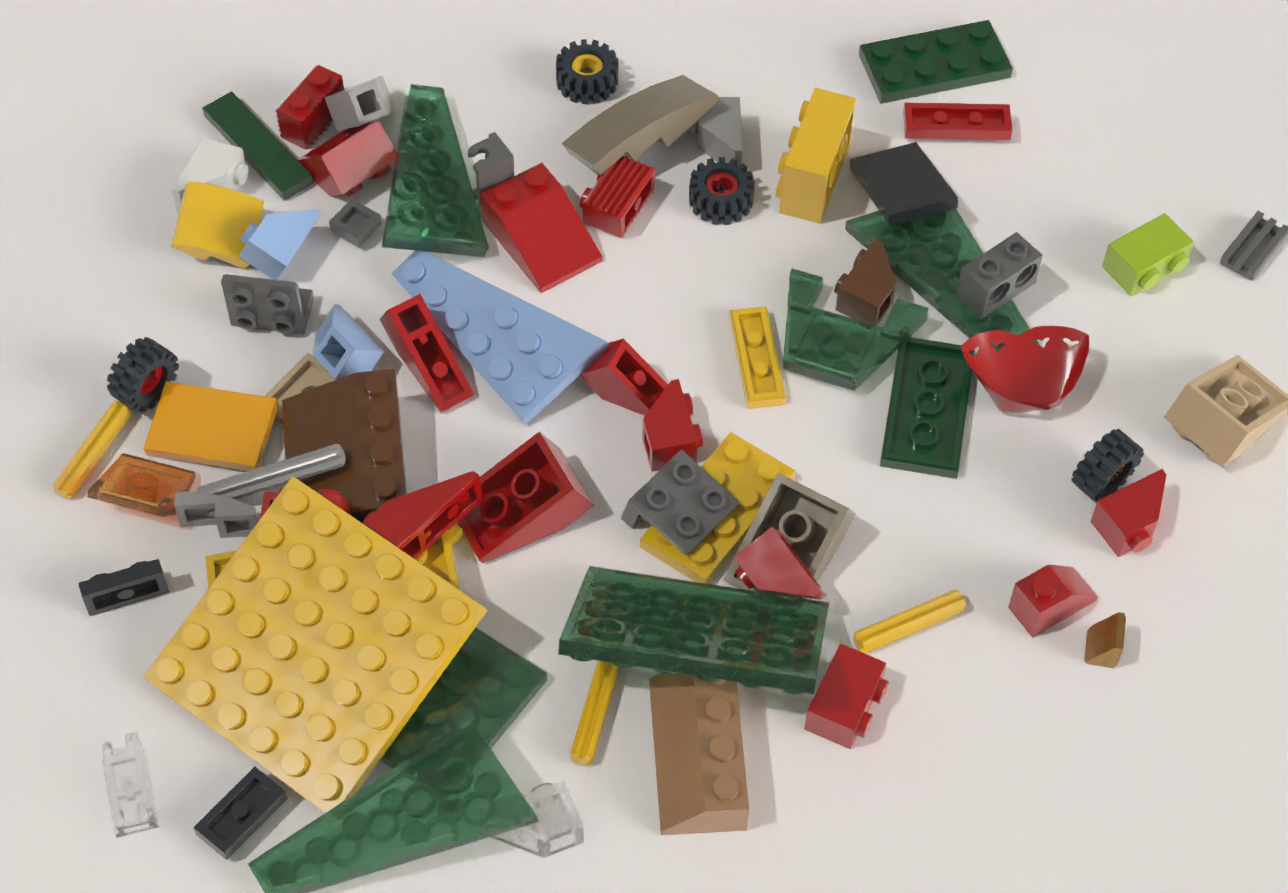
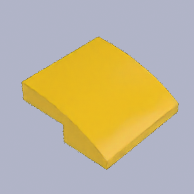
(214, 222)

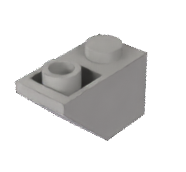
(360, 104)

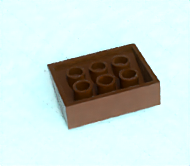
(364, 419)

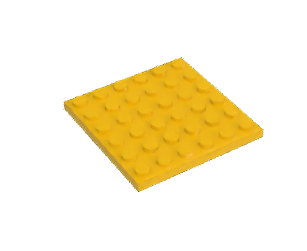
(315, 646)

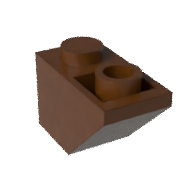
(869, 286)

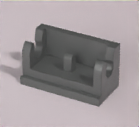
(496, 166)

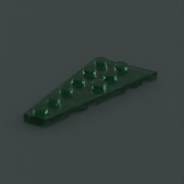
(929, 259)

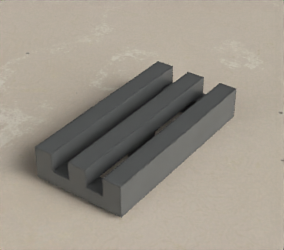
(1266, 227)

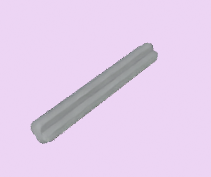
(277, 473)

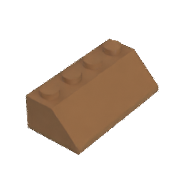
(698, 755)

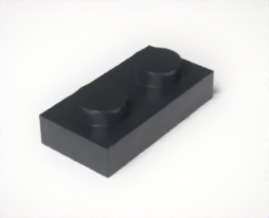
(123, 587)
(240, 812)

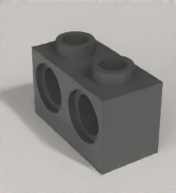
(998, 275)

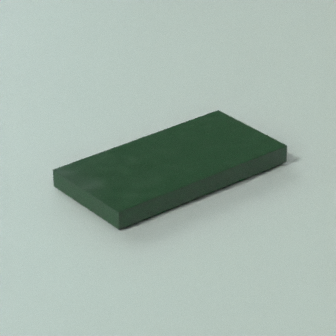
(927, 408)

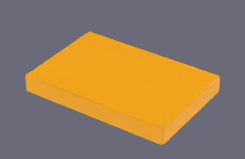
(211, 426)

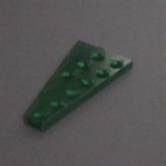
(430, 187)
(420, 808)

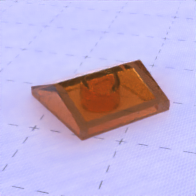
(142, 485)

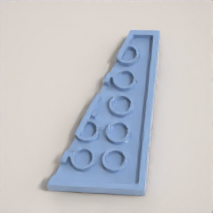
(510, 342)

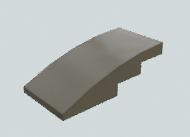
(640, 120)

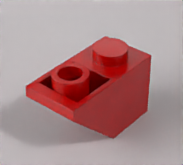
(670, 427)

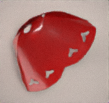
(1024, 373)

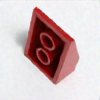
(539, 227)
(524, 500)

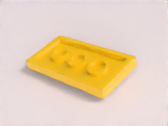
(748, 477)

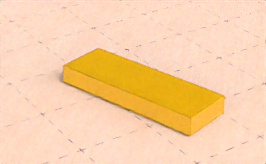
(757, 357)

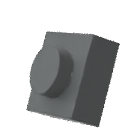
(355, 222)

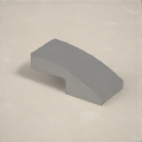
(202, 509)

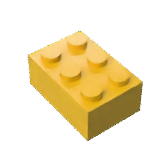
(815, 155)

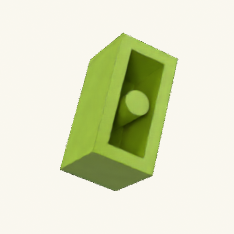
(1148, 254)

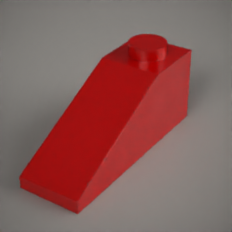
(426, 352)
(423, 516)

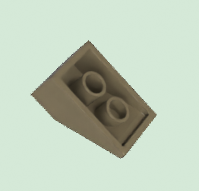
(805, 519)

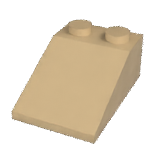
(1227, 409)

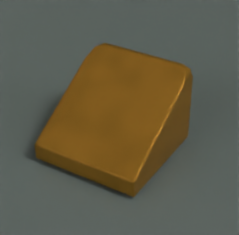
(1105, 641)

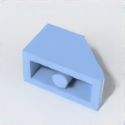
(276, 240)

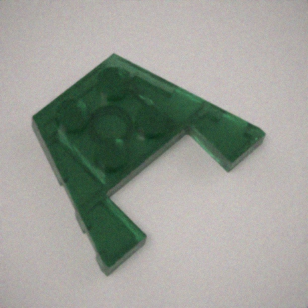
(838, 346)

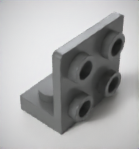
(267, 304)
(681, 503)

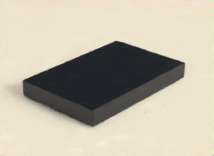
(903, 183)

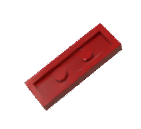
(957, 121)

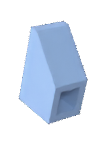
(344, 346)

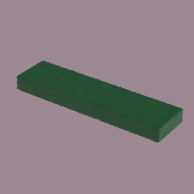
(259, 145)

